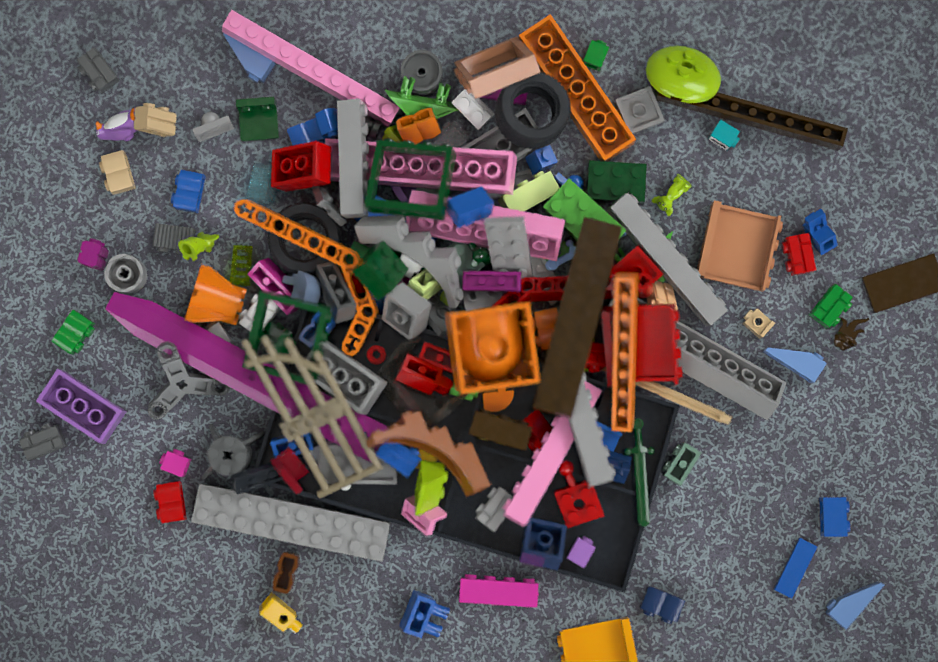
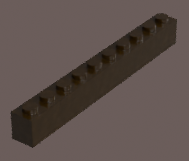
(766, 119)

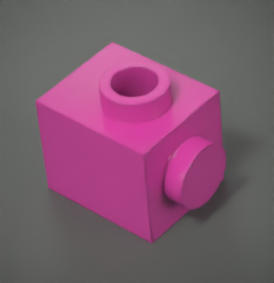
(175, 462)

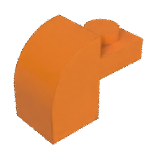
(497, 400)

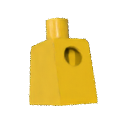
(273, 608)

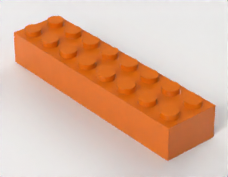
(589, 104)

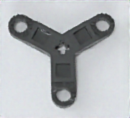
(172, 391)

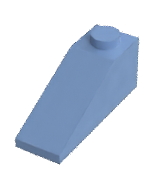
(253, 62)
(802, 363)
(849, 606)

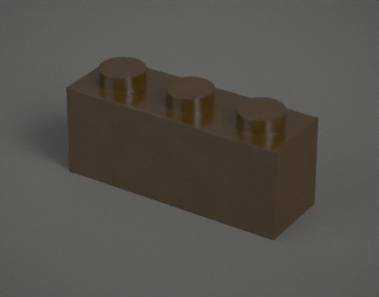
(500, 429)

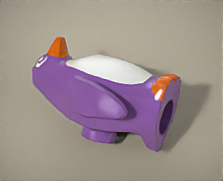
(117, 127)

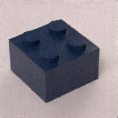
(543, 543)

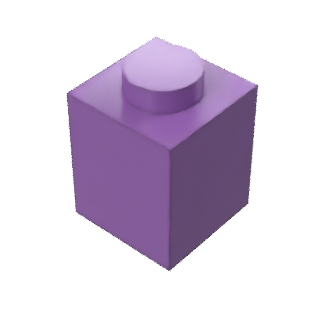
(581, 551)

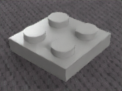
(640, 110)

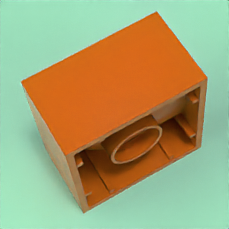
(492, 347)

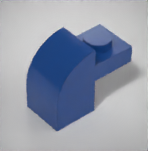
(820, 233)

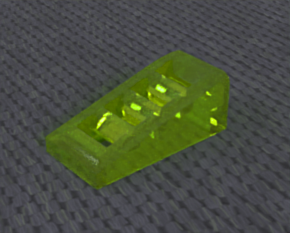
(241, 281)

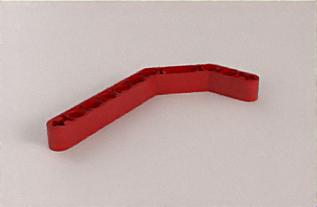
(556, 291)

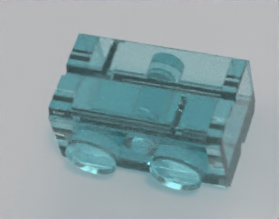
(260, 185)

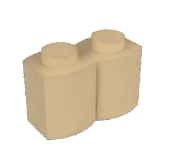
(117, 172)

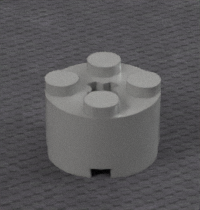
(116, 269)

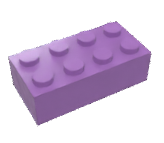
(81, 406)

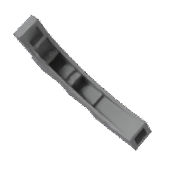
(419, 246)

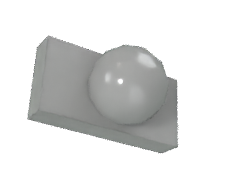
(212, 126)

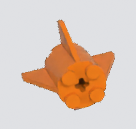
(214, 298)

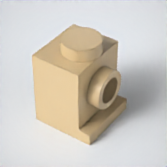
(758, 330)

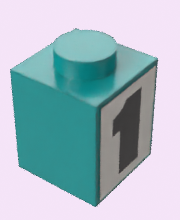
(724, 135)

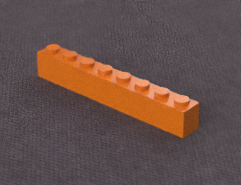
(624, 351)

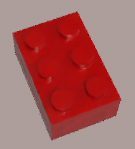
(301, 166)

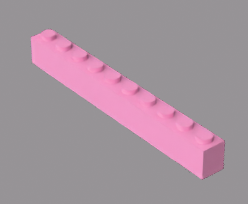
(307, 66)

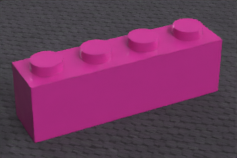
(499, 591)

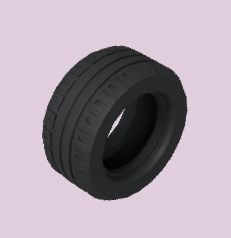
(530, 137)
(297, 213)

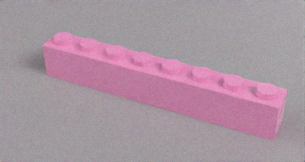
(543, 468)

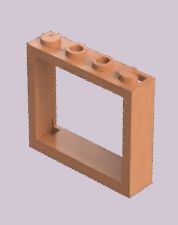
(499, 77)

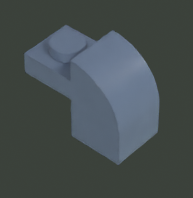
(305, 286)

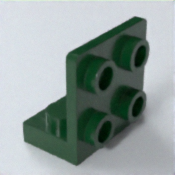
(258, 118)

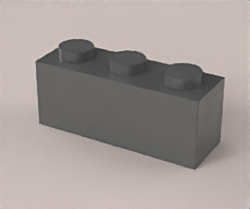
(335, 292)

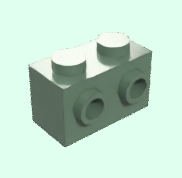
(681, 463)

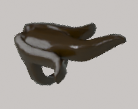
(846, 336)

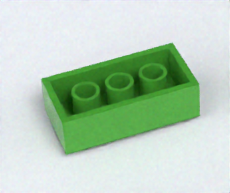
(572, 206)

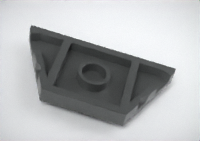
(325, 201)

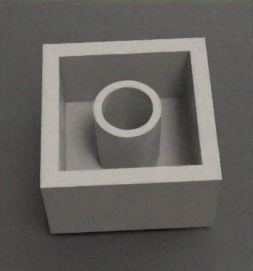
(406, 311)

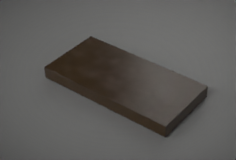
(902, 283)

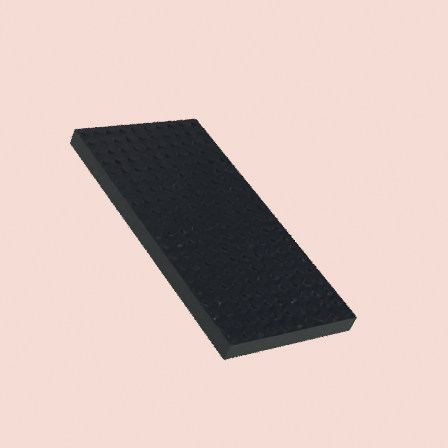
(613, 535)

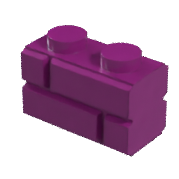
(93, 254)

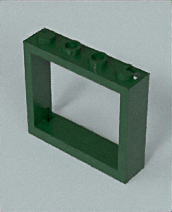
(403, 208)
(258, 322)

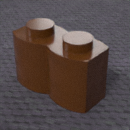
(285, 578)

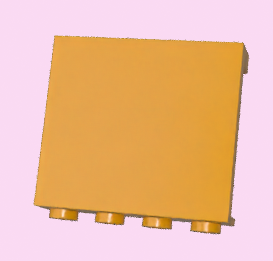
(598, 642)

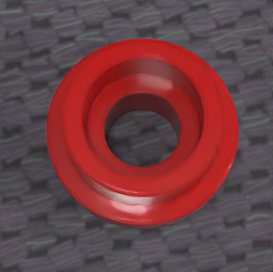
(372, 359)

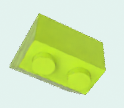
(429, 486)

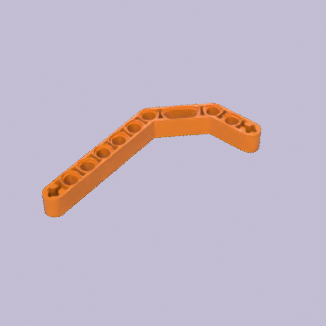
(322, 250)

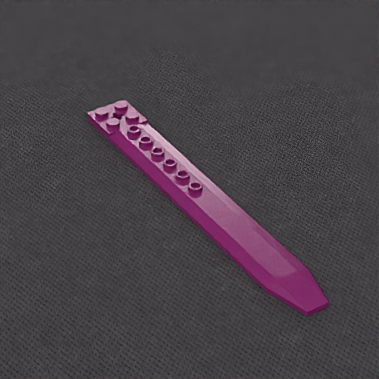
(224, 362)

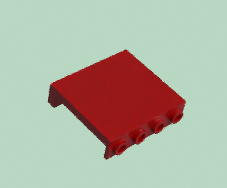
(655, 343)

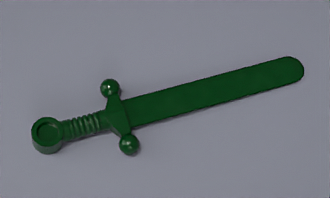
(640, 473)

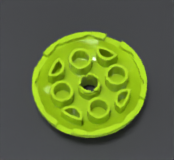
(683, 74)

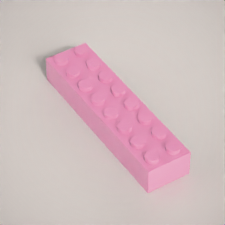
(543, 232)

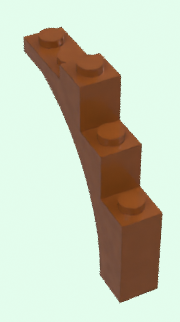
(458, 458)

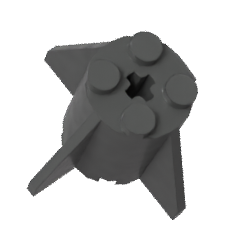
(219, 452)

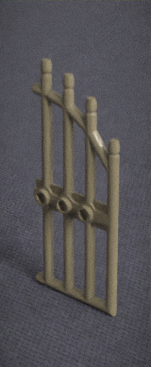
(316, 417)

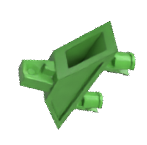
(412, 103)

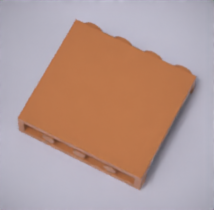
(739, 247)

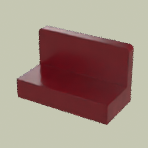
(290, 468)

